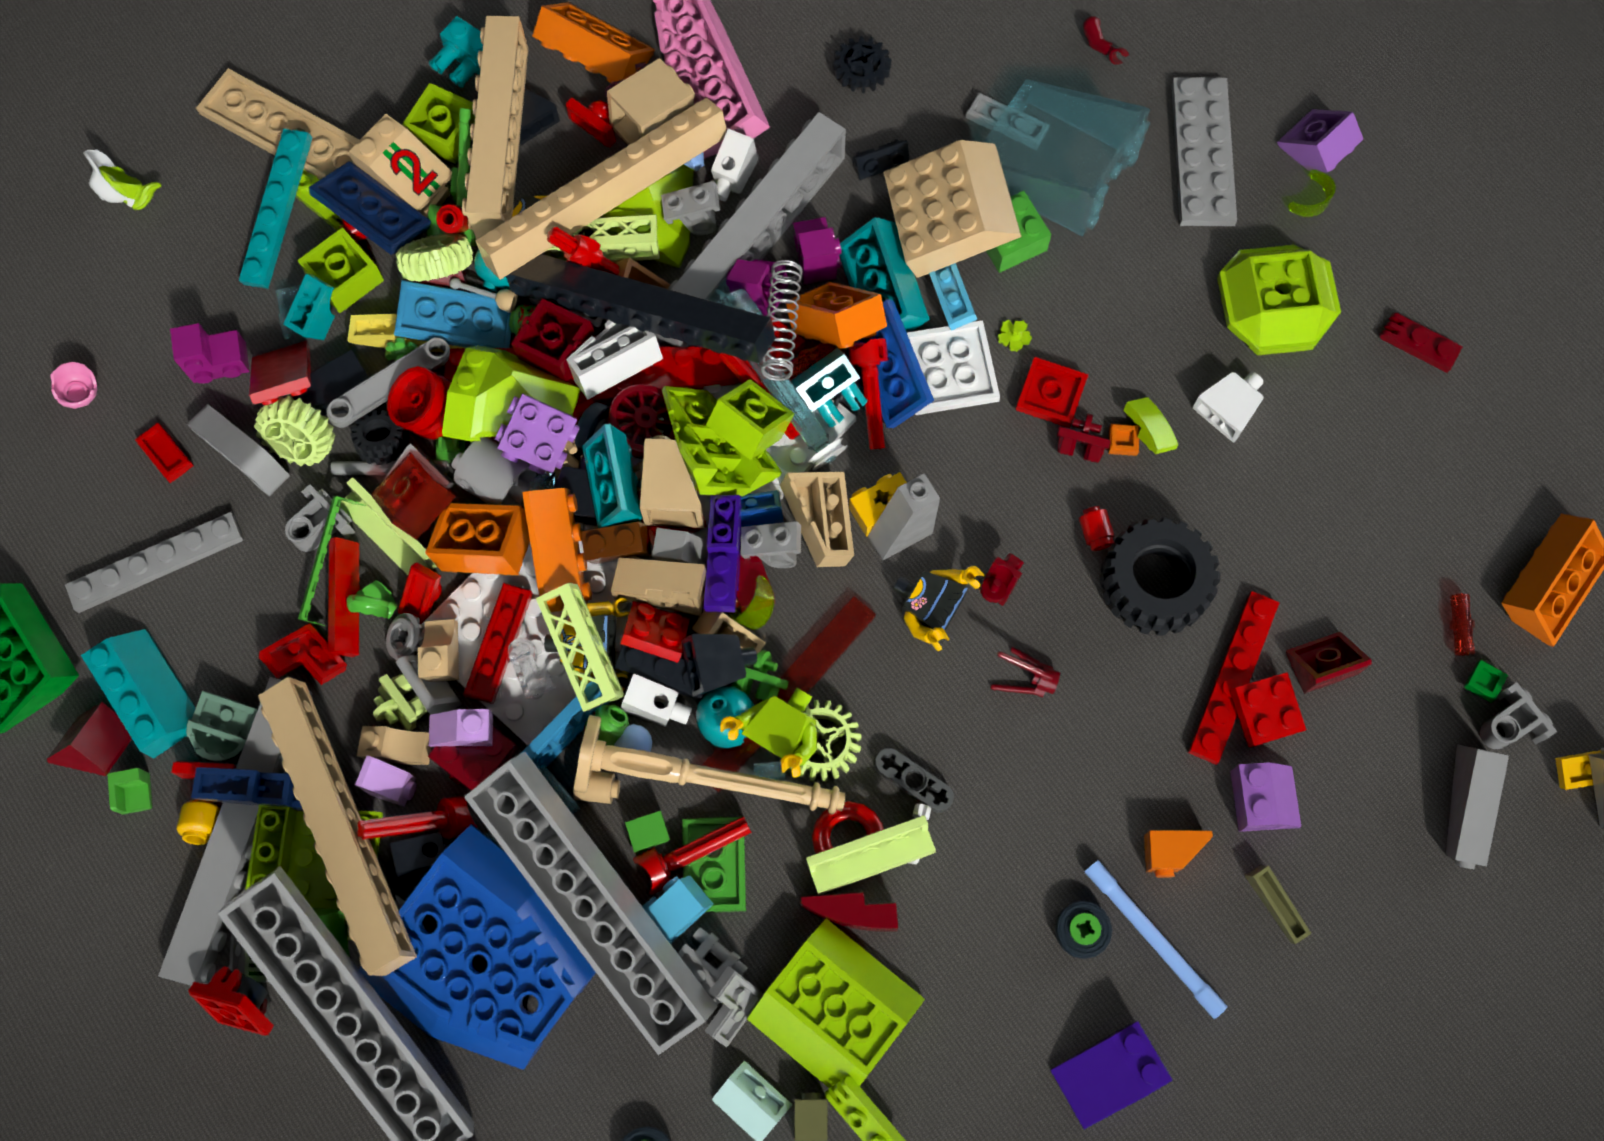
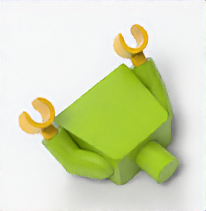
(779, 728)

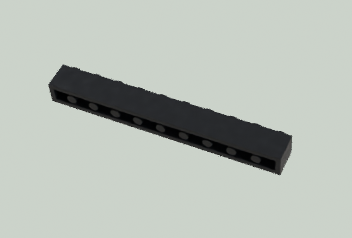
(645, 307)

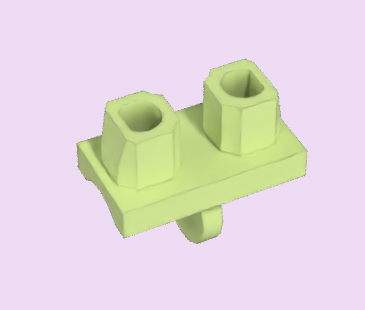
(392, 692)

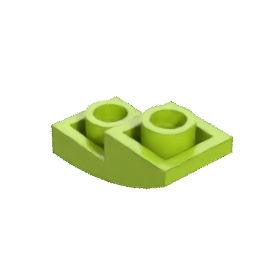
(1155, 428)

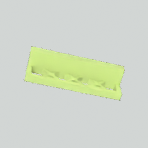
(623, 245)
(389, 538)
(590, 641)
(871, 855)

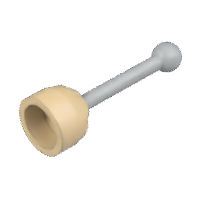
(504, 298)

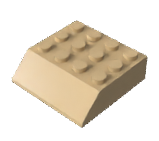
(951, 205)

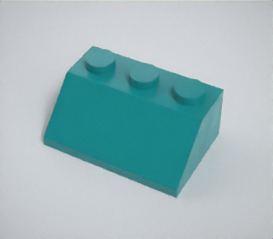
(612, 477)

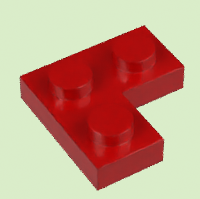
(306, 648)

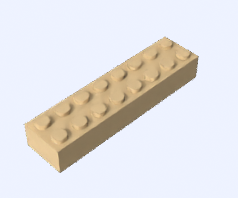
(496, 124)

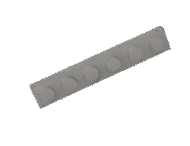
(154, 562)

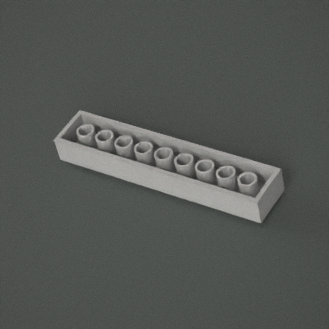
(765, 212)
(591, 903)
(343, 1013)

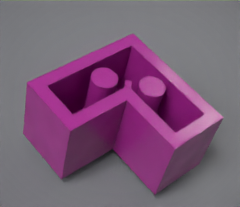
(817, 250)
(755, 279)
(209, 356)

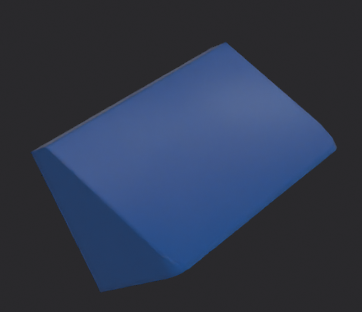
(761, 509)

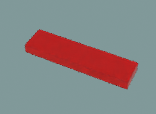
(343, 581)
(493, 652)

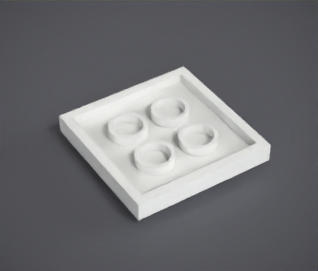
(956, 366)

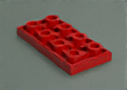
(280, 373)

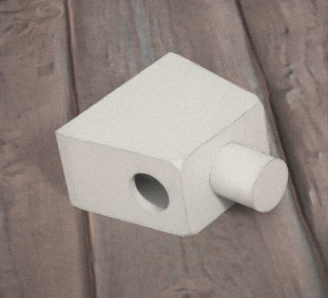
(734, 163)
(1230, 403)
(640, 702)

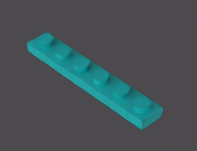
(275, 208)

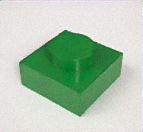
(1486, 681)

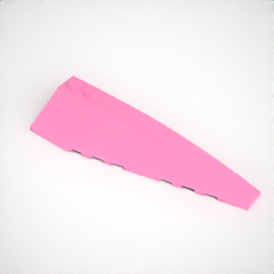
(705, 59)

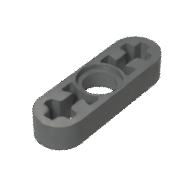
(937, 785)

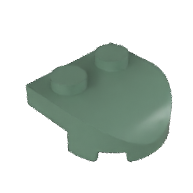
(219, 726)

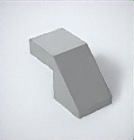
(679, 547)

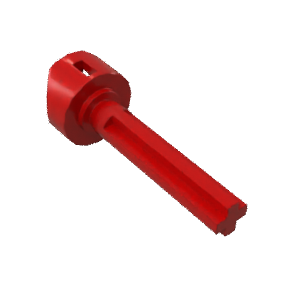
(868, 357)
(450, 818)
(660, 867)

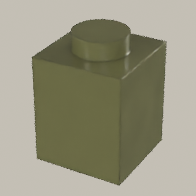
(810, 1118)

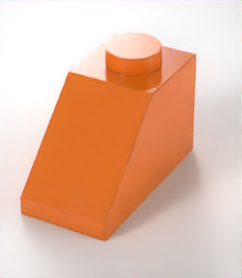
(1172, 850)

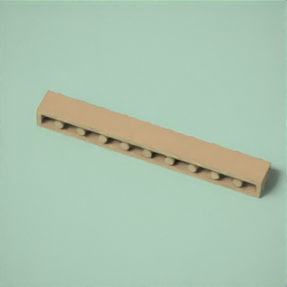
(603, 187)
(333, 822)

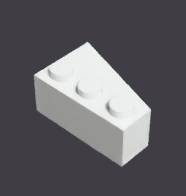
(612, 357)

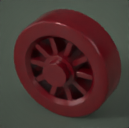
(640, 419)

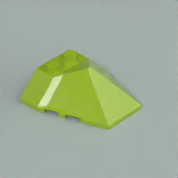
(672, 238)
(486, 386)
(709, 459)

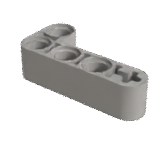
(239, 449)

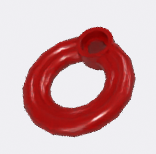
(852, 811)

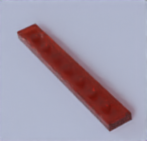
(804, 674)

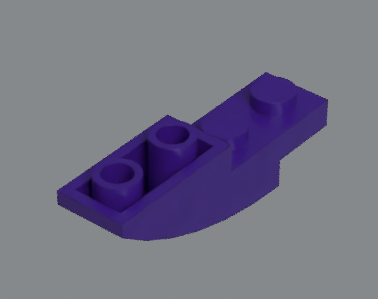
(723, 553)

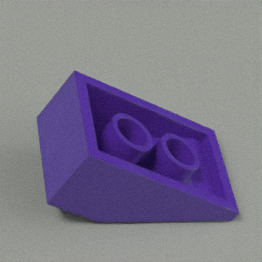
(1111, 1075)

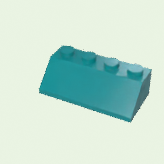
(877, 264)
(141, 690)

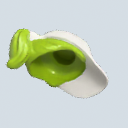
(115, 185)

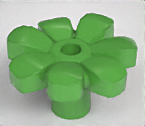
(398, 349)

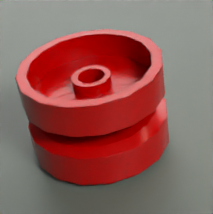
(419, 402)

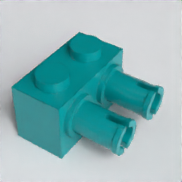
(461, 43)
(824, 381)

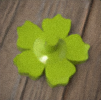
(1014, 335)

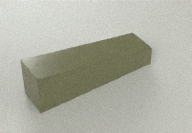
(1278, 903)

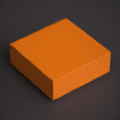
(1123, 439)

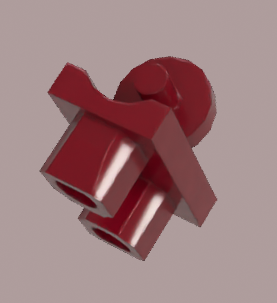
(1095, 445)
(1001, 579)

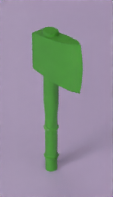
(463, 168)

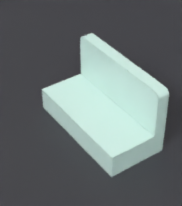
(751, 1102)

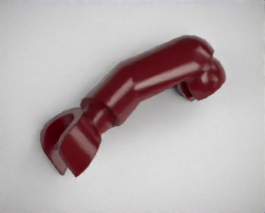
(1096, 41)

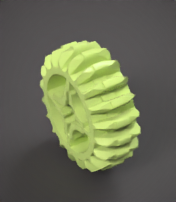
(434, 257)
(295, 431)
(832, 734)

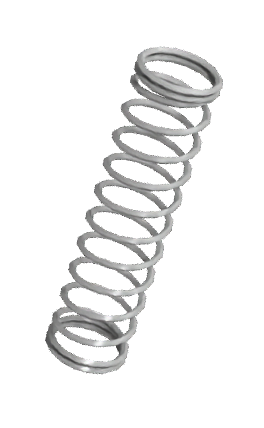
(785, 280)

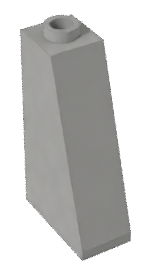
(906, 517)
(1474, 804)

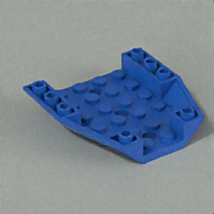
(493, 912)

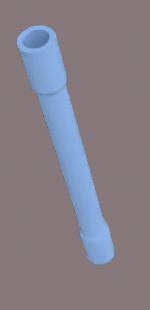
(1202, 992)

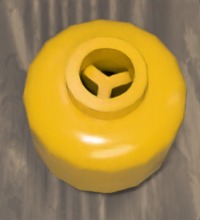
(197, 821)

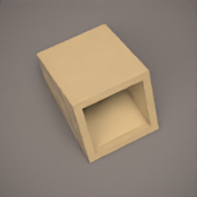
(647, 101)
(666, 487)

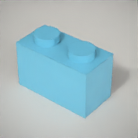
(678, 907)

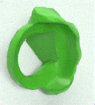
(372, 600)

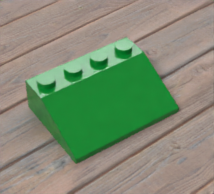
(31, 658)

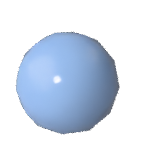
(635, 738)

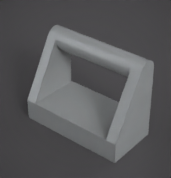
(434, 696)

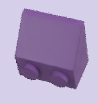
(1322, 139)
(1265, 797)

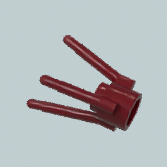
(1043, 676)

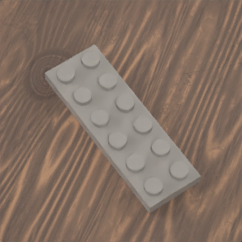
(1203, 152)

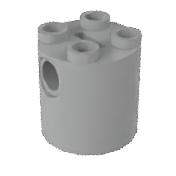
(491, 476)

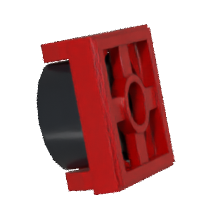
(234, 1001)

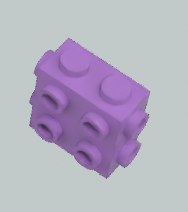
(536, 434)

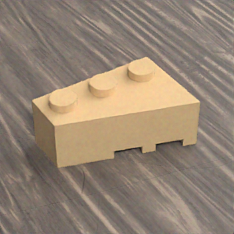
(822, 509)
(661, 584)

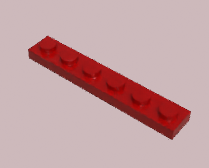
(1234, 672)

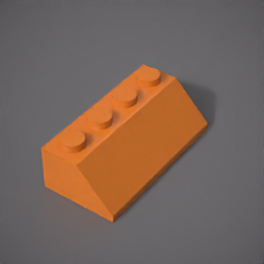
(590, 41)
(555, 542)
(1557, 578)

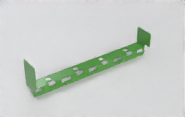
(322, 550)

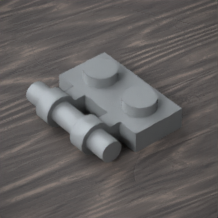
(702, 970)

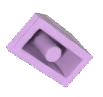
(461, 728)
(386, 781)

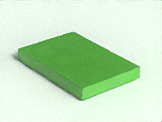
(720, 872)

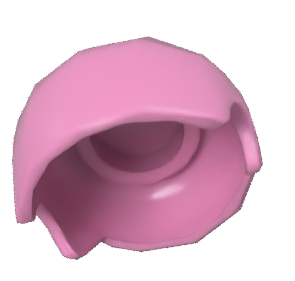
(73, 385)

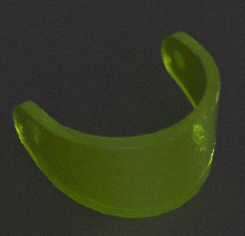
(1329, 187)
(759, 609)

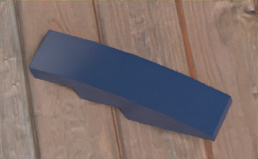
(244, 787)

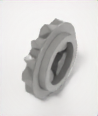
(398, 632)

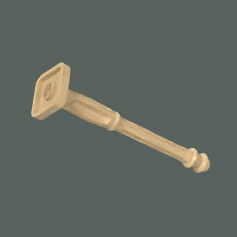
(644, 764)

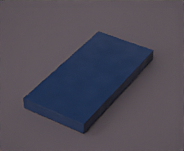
(370, 207)

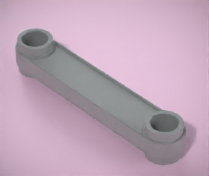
(376, 389)

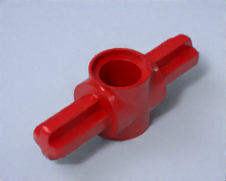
(581, 250)

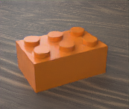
(838, 314)
(480, 539)

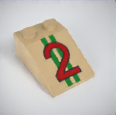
(400, 162)

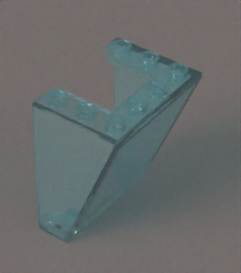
(1067, 149)

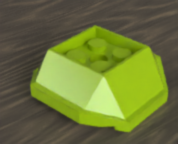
(1275, 320)

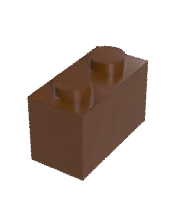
(616, 541)

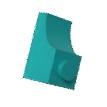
(311, 309)

